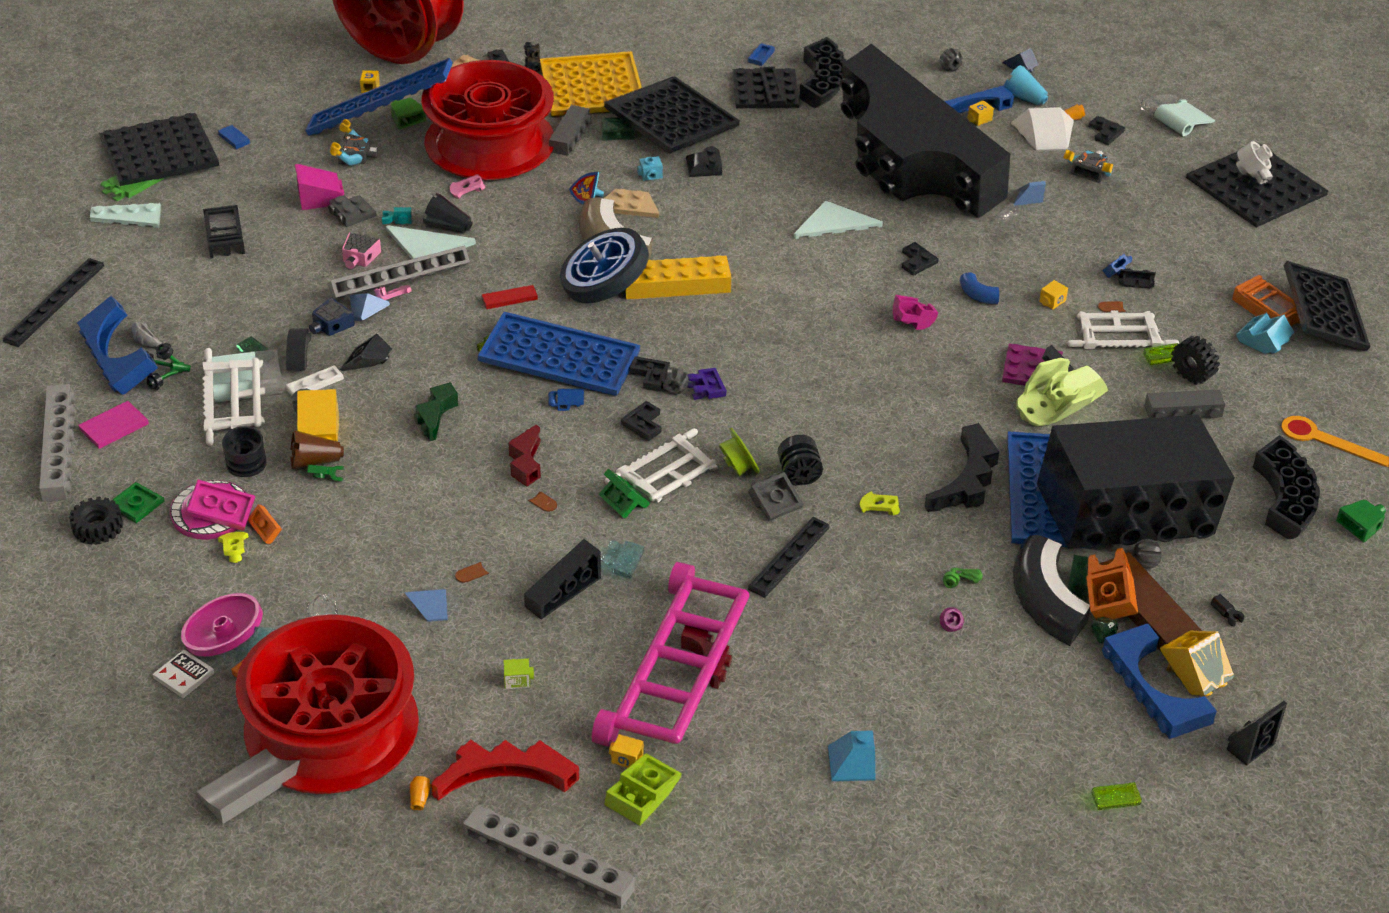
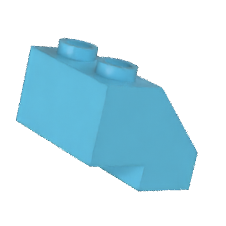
(1266, 333)

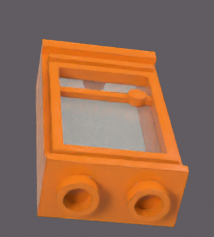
(1262, 298)

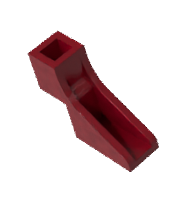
(523, 450)
(700, 642)

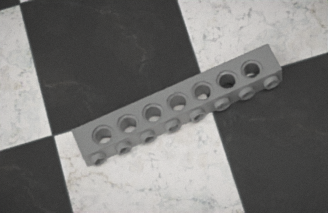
(398, 272)
(57, 443)
(549, 856)

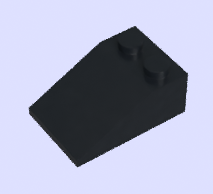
(1257, 735)

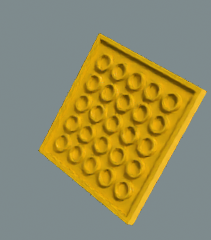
(589, 80)

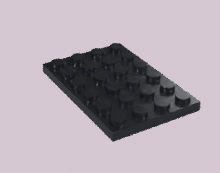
(1326, 306)

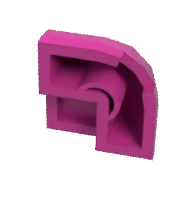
(910, 311)

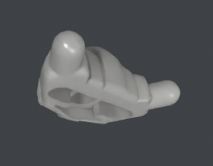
(143, 335)

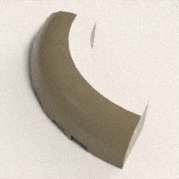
(598, 216)

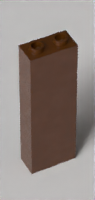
(1157, 606)

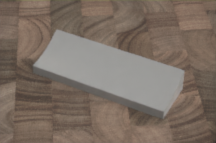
(246, 785)

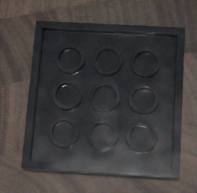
(751, 93)

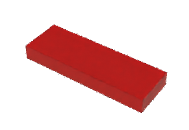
(509, 297)

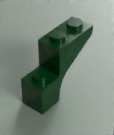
(429, 413)

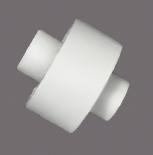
(1255, 161)

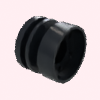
(244, 451)
(800, 459)

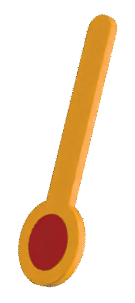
(1304, 429)

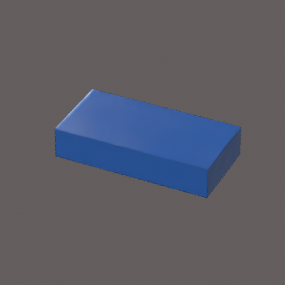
(761, 54)
(234, 137)

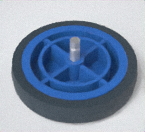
(604, 265)

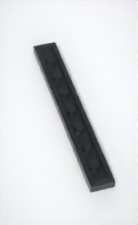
(53, 302)

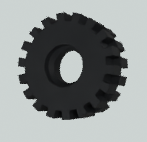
(1202, 353)
(92, 511)

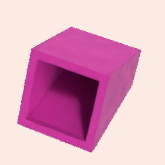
(317, 186)

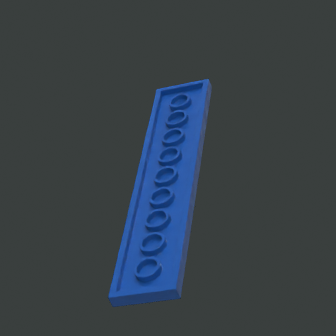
(379, 97)

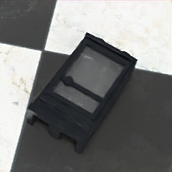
(223, 228)

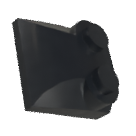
(704, 163)

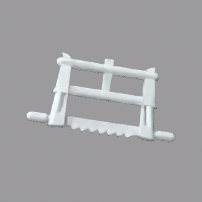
(1089, 339)
(235, 420)
(691, 452)

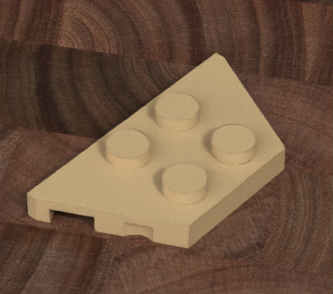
(633, 203)

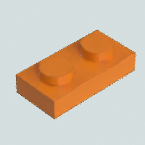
(264, 524)

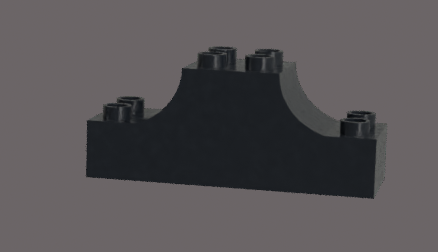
(917, 140)

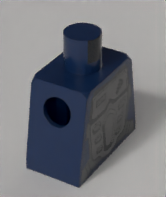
(331, 318)

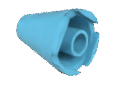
(1026, 87)

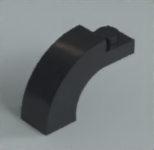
(297, 349)

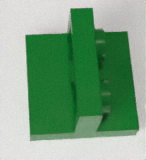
(621, 494)

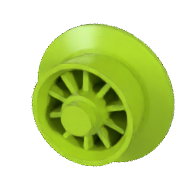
(737, 454)

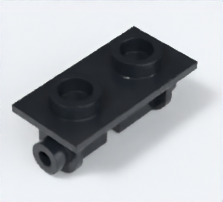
(532, 57)
(1144, 278)

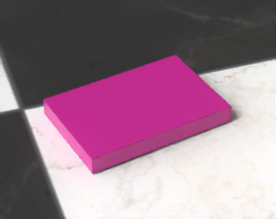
(113, 424)
(220, 505)

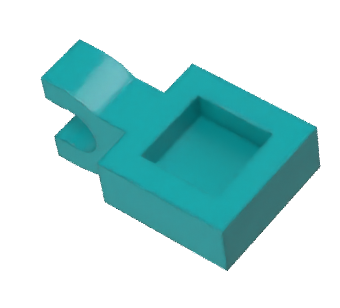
(401, 215)

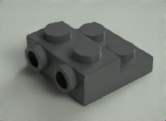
(351, 210)
(775, 496)

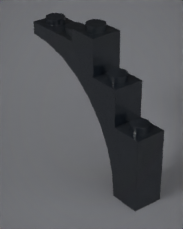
(970, 484)

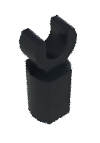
(1227, 610)

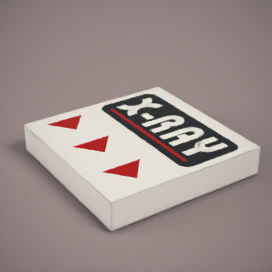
(183, 673)

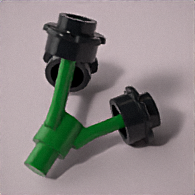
(165, 352)

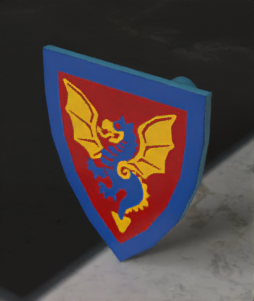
(586, 187)

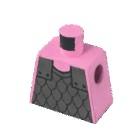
(360, 250)

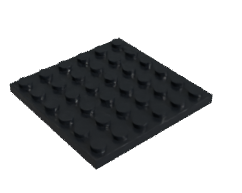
(671, 114)
(158, 149)
(1255, 201)

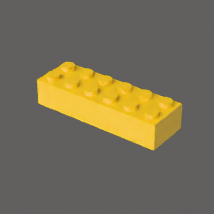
(682, 278)

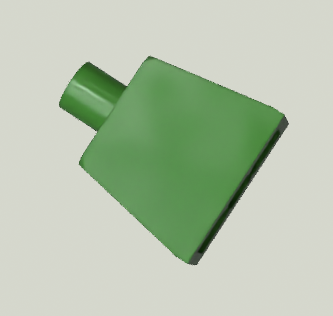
(407, 113)

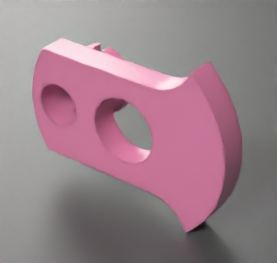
(457, 189)
(381, 292)

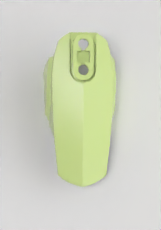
(1056, 393)

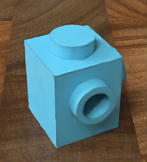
(650, 168)

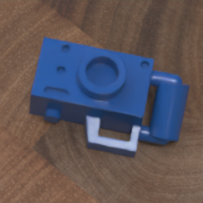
(1117, 265)
(566, 397)

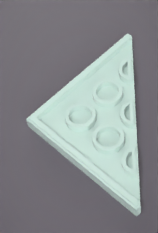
(835, 219)
(422, 243)

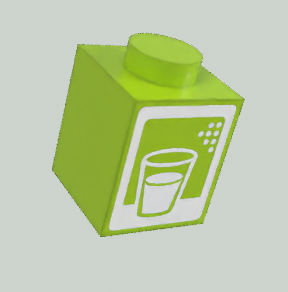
(517, 673)

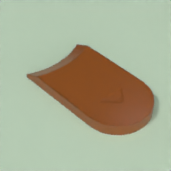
(1111, 306)
(544, 502)
(470, 573)

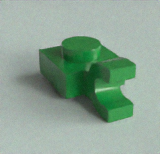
(320, 471)

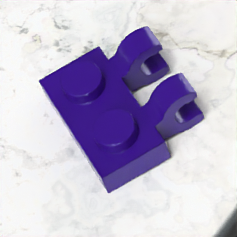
(711, 384)

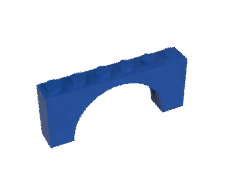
(97, 330)
(1173, 714)

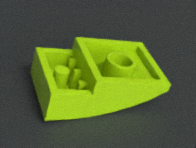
(642, 788)

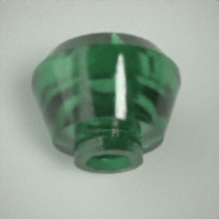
(1103, 628)

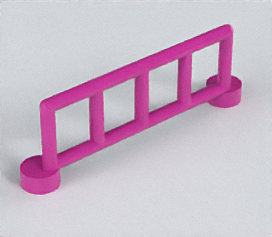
(680, 584)

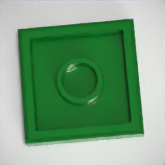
(137, 502)

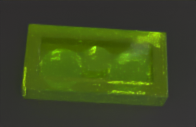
(1159, 354)
(1116, 796)

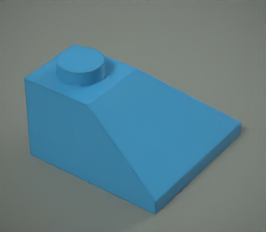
(853, 757)

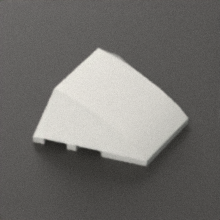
(1045, 128)

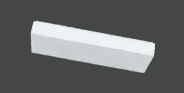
(316, 380)

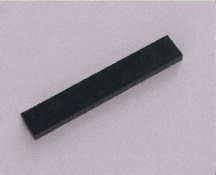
(788, 557)

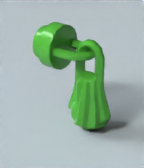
(952, 578)

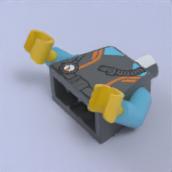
(353, 147)
(1089, 165)

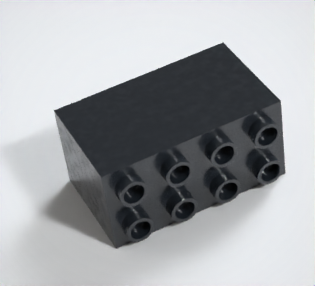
(1134, 481)

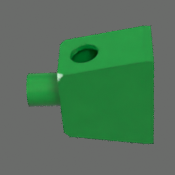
(1362, 518)

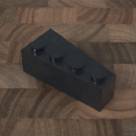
(565, 580)

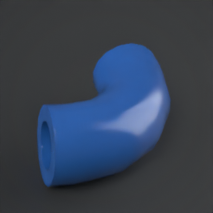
(978, 291)

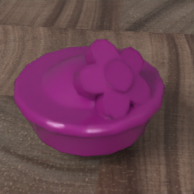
(951, 619)

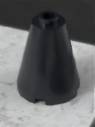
(445, 215)

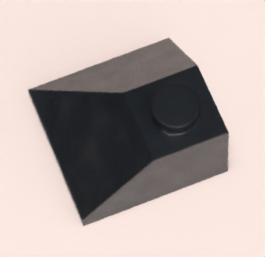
(368, 354)

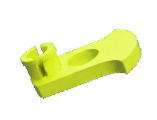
(889, 504)
(233, 550)

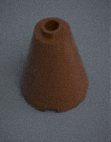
(313, 450)

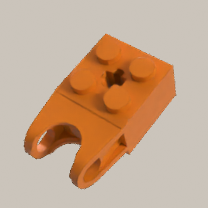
(1111, 587)

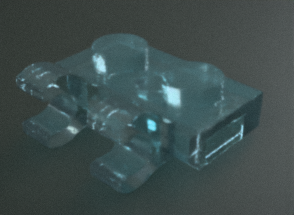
(627, 559)

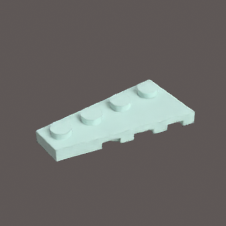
(128, 214)

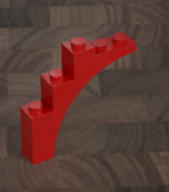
(477, 763)

